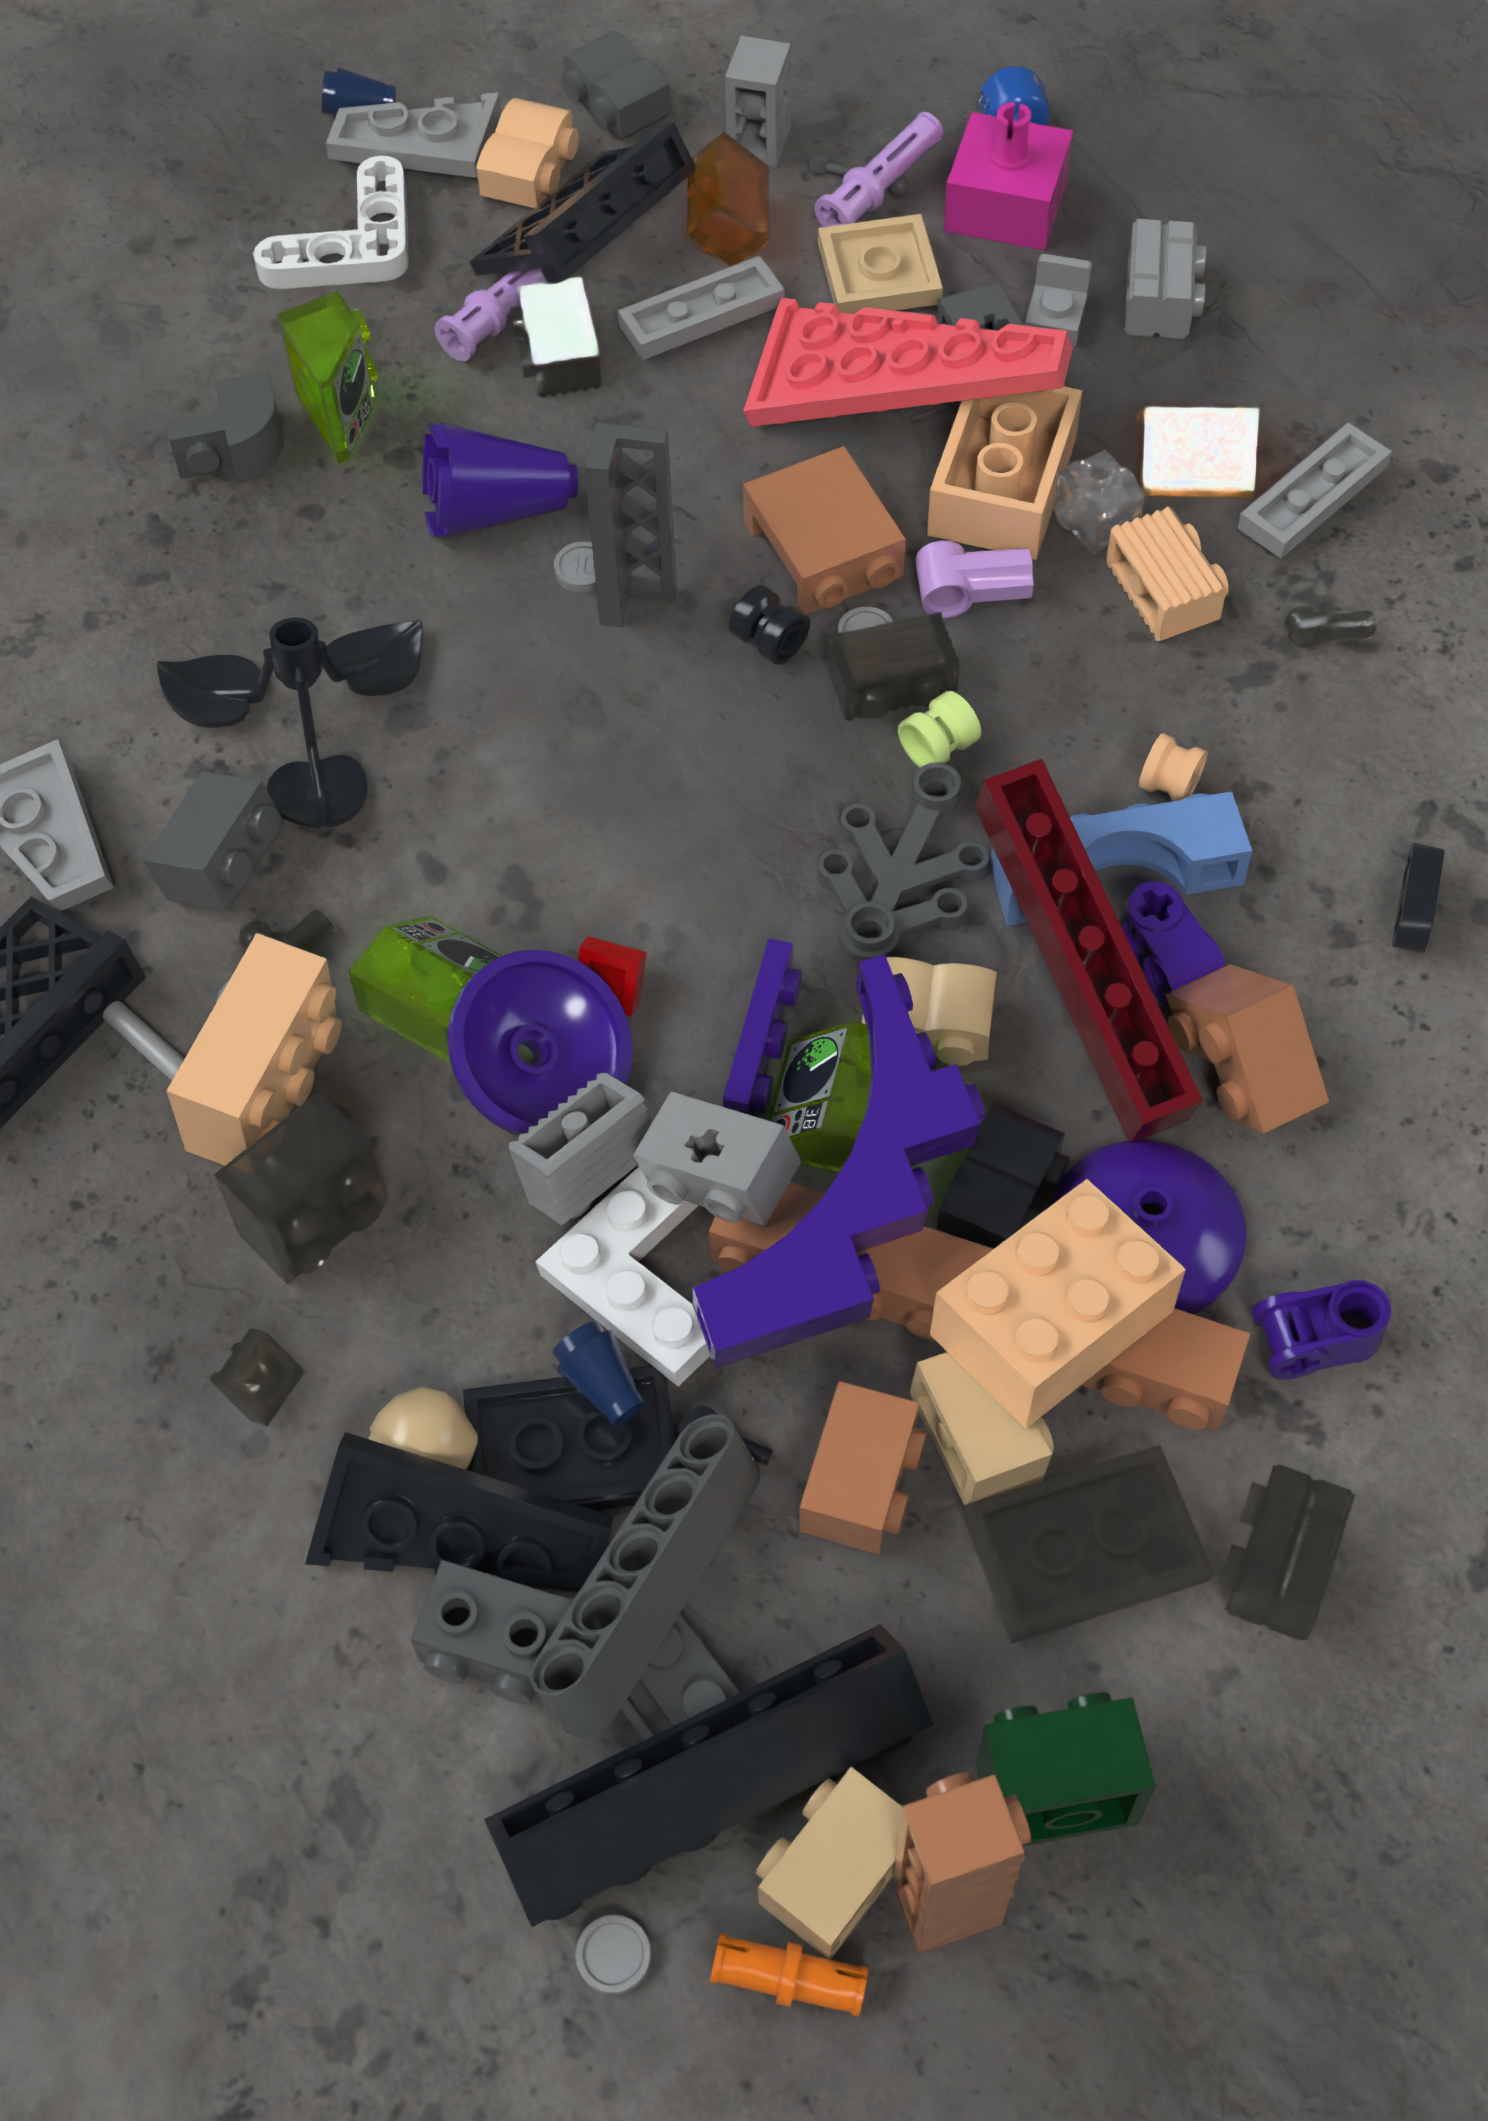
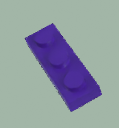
(763, 1031)

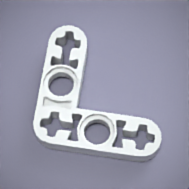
(359, 247)

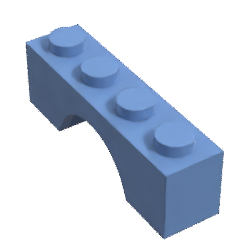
(1189, 841)

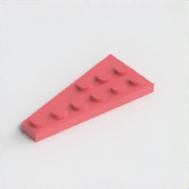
(888, 359)

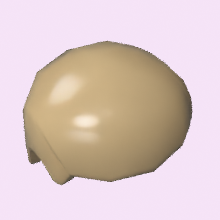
(427, 1425)

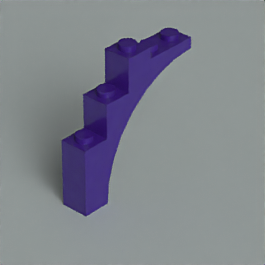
(813, 1273)

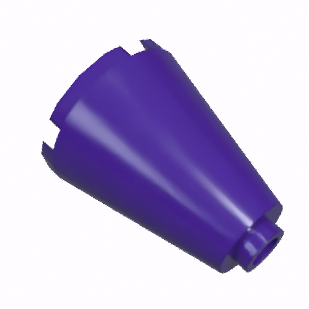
(489, 480)

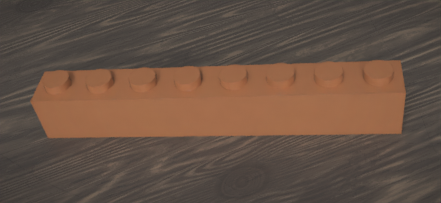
(1176, 1368)

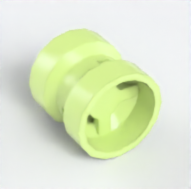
(940, 730)

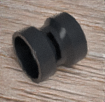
(770, 625)

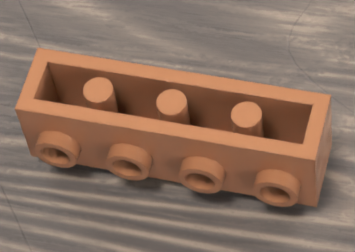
(958, 1859)

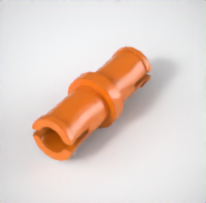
(789, 1974)

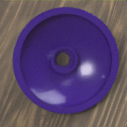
(556, 1012)
(1200, 1215)

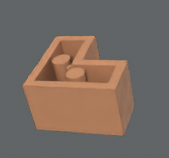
(1255, 1040)

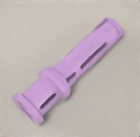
(865, 186)
(483, 314)

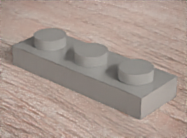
(700, 307)
(1314, 490)

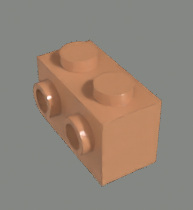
(860, 1467)

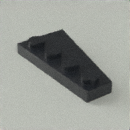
(416, 1511)

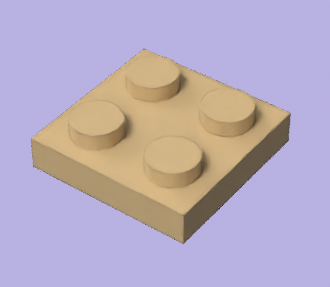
(880, 264)

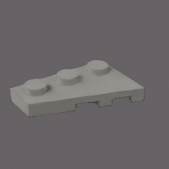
(422, 139)
(49, 827)

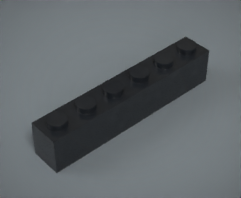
(708, 1774)

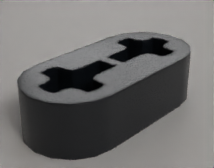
(1418, 897)

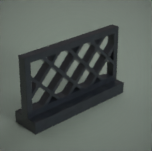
(591, 208)
(70, 1011)

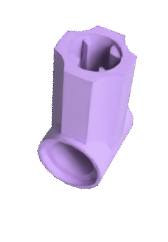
(957, 578)

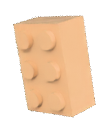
(1003, 469)
(255, 1050)
(1056, 1302)

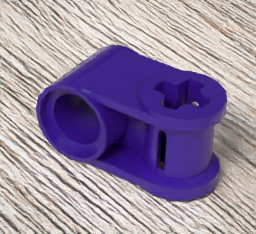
(1168, 939)
(1308, 1329)

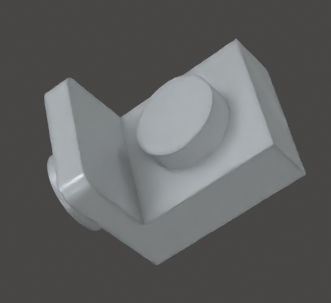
(1060, 294)

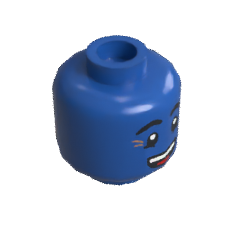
(1016, 86)

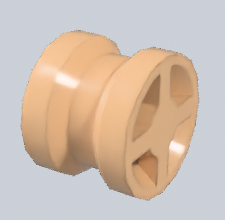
(1172, 768)

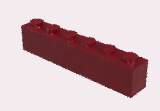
(1087, 951)

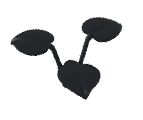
(218, 688)

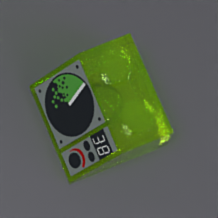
(331, 369)
(414, 978)
(824, 1093)

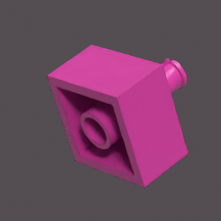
(1008, 178)

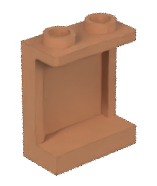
(826, 528)

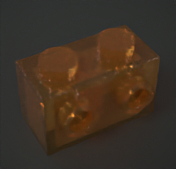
(728, 200)

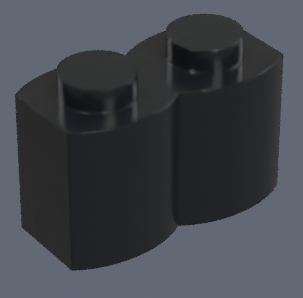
(1002, 1178)

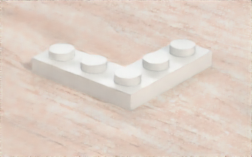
(602, 1274)

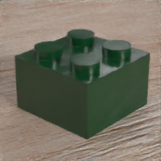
(1071, 1766)

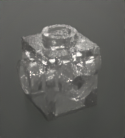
(1095, 498)

